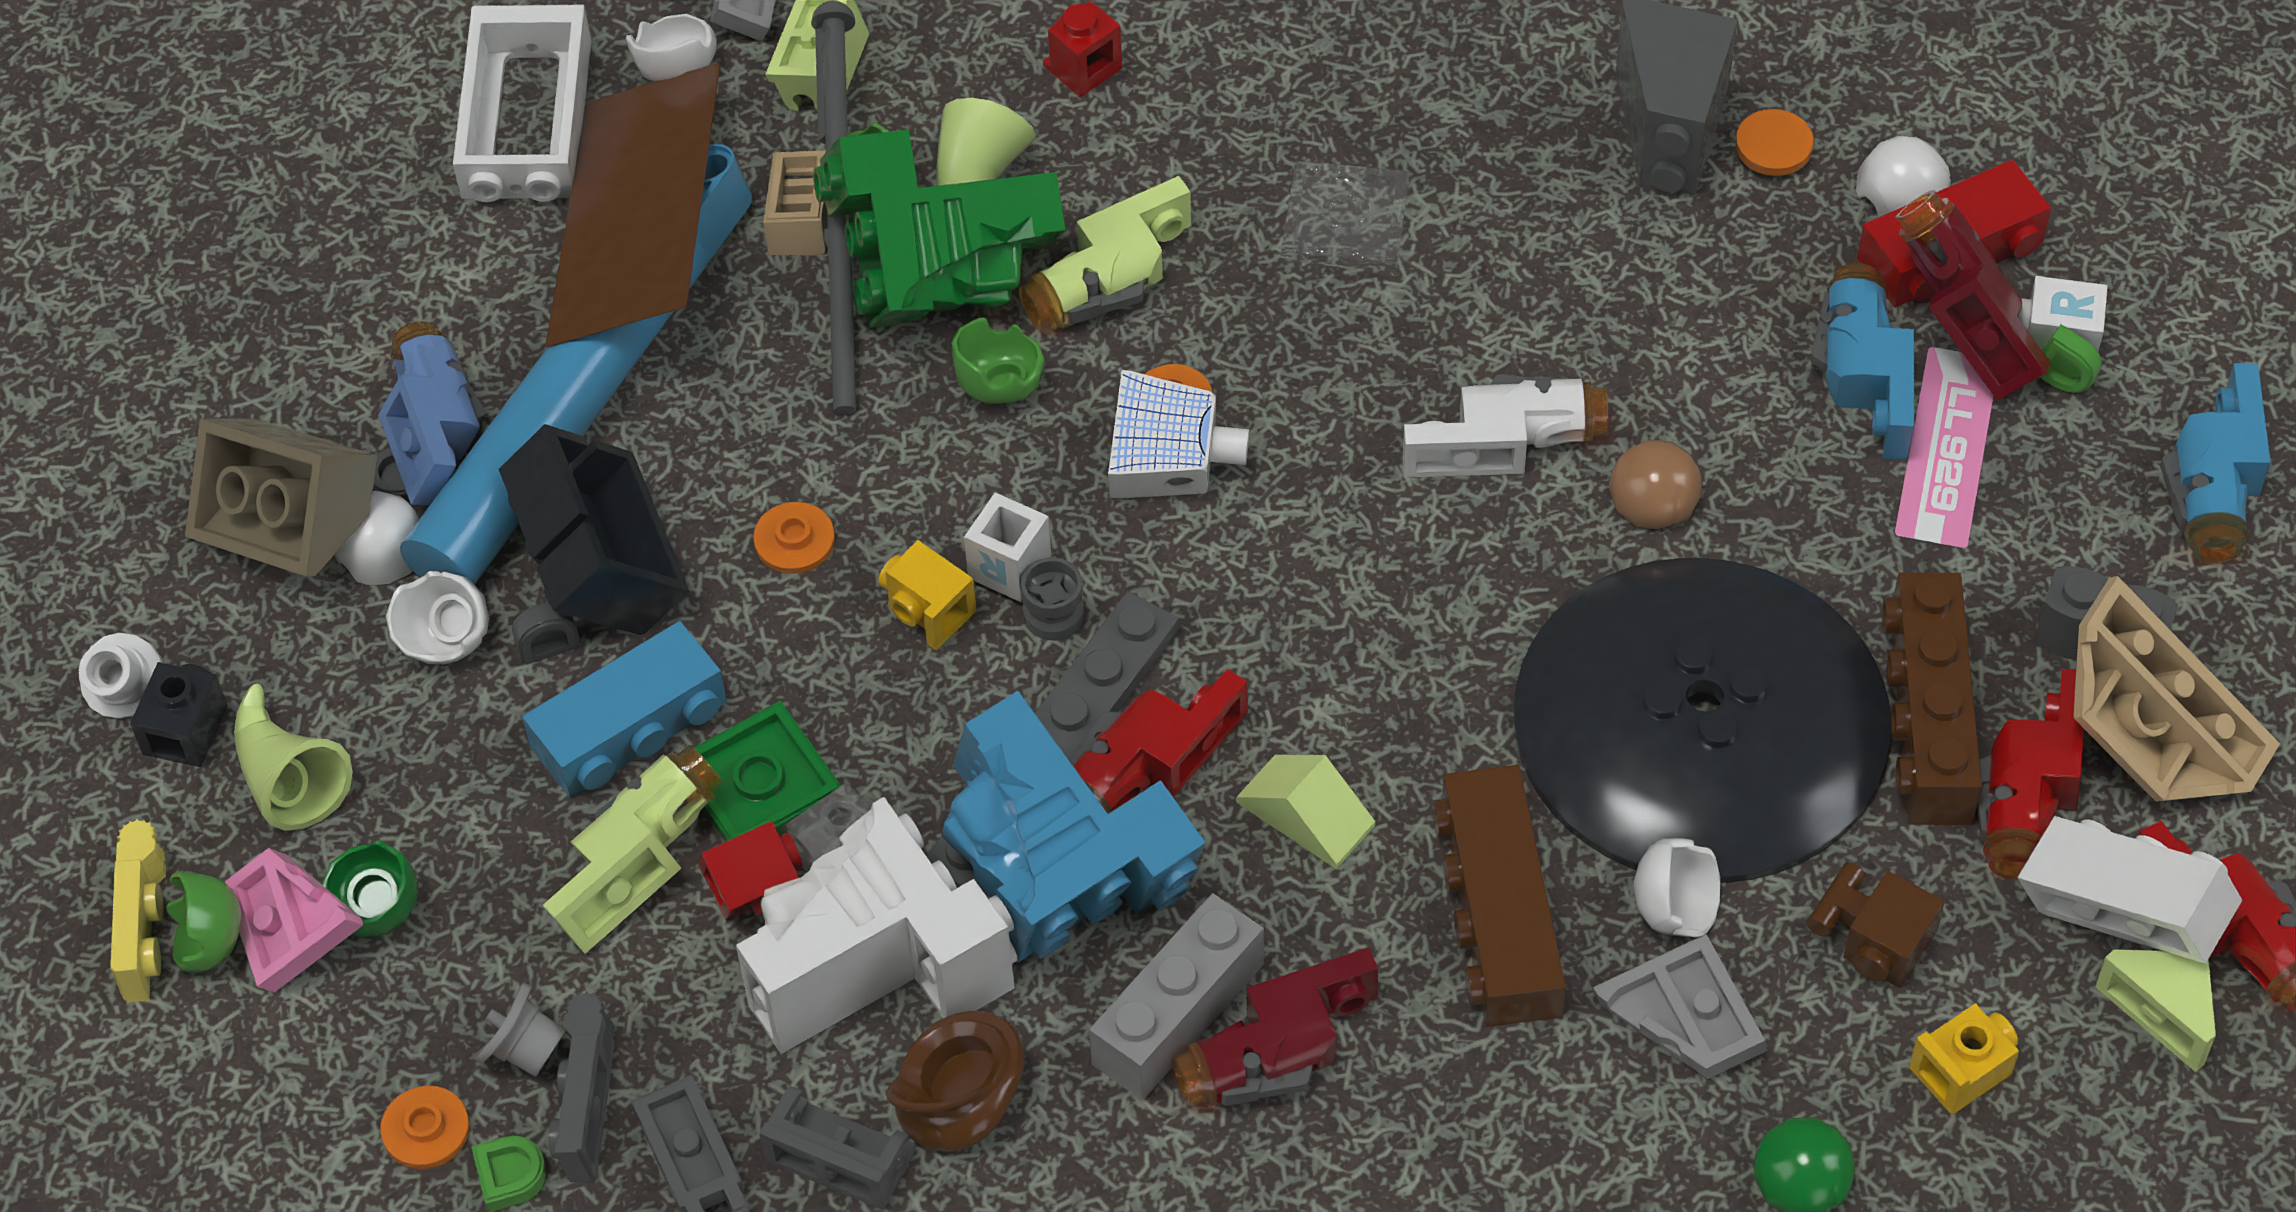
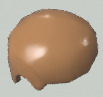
(1655, 484)

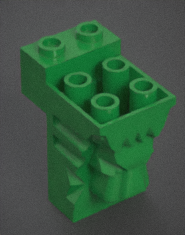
(934, 242)

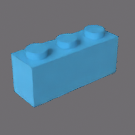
(625, 710)

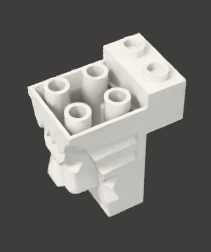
(868, 926)

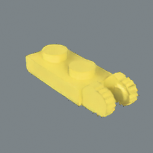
(135, 906)

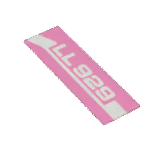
(1945, 451)

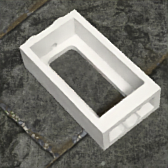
(493, 40)

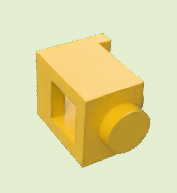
(928, 592)
(1960, 1073)

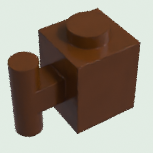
(1885, 929)

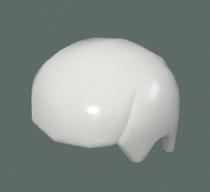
(672, 46)
(1900, 173)
(374, 548)
(437, 618)
(1678, 888)

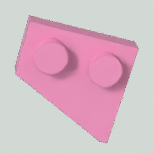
(286, 918)

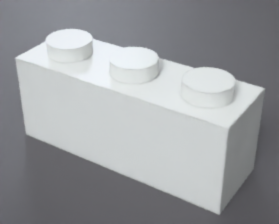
(2131, 888)

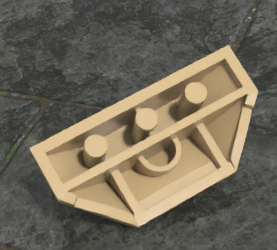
(2161, 706)

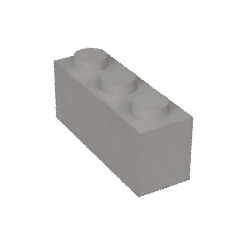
(1177, 996)

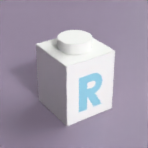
(2064, 302)
(1005, 543)

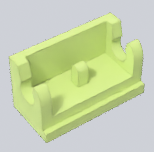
(795, 55)

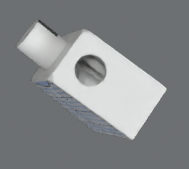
(1168, 439)

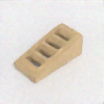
(796, 220)

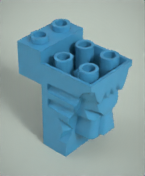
(1048, 840)

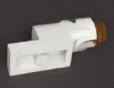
(1500, 423)

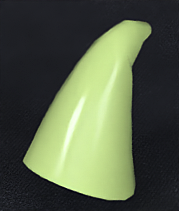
(979, 140)
(275, 757)

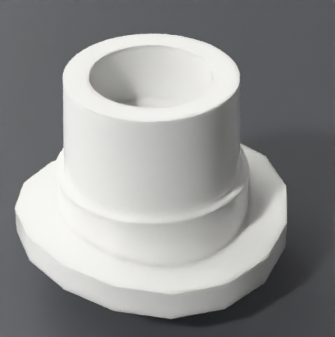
(117, 673)

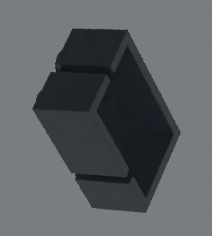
(593, 530)

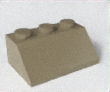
(276, 493)

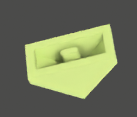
(1309, 805)
(2165, 997)

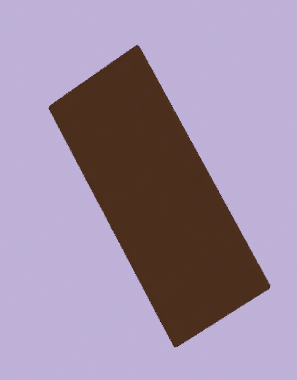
(634, 206)

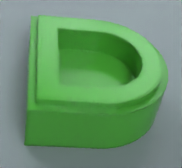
(2072, 360)
(509, 1171)

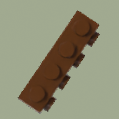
(1934, 699)

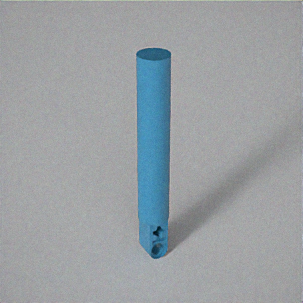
(564, 390)

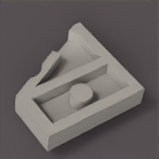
(1686, 1008)

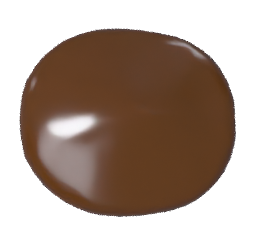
(958, 1080)

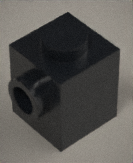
(179, 713)

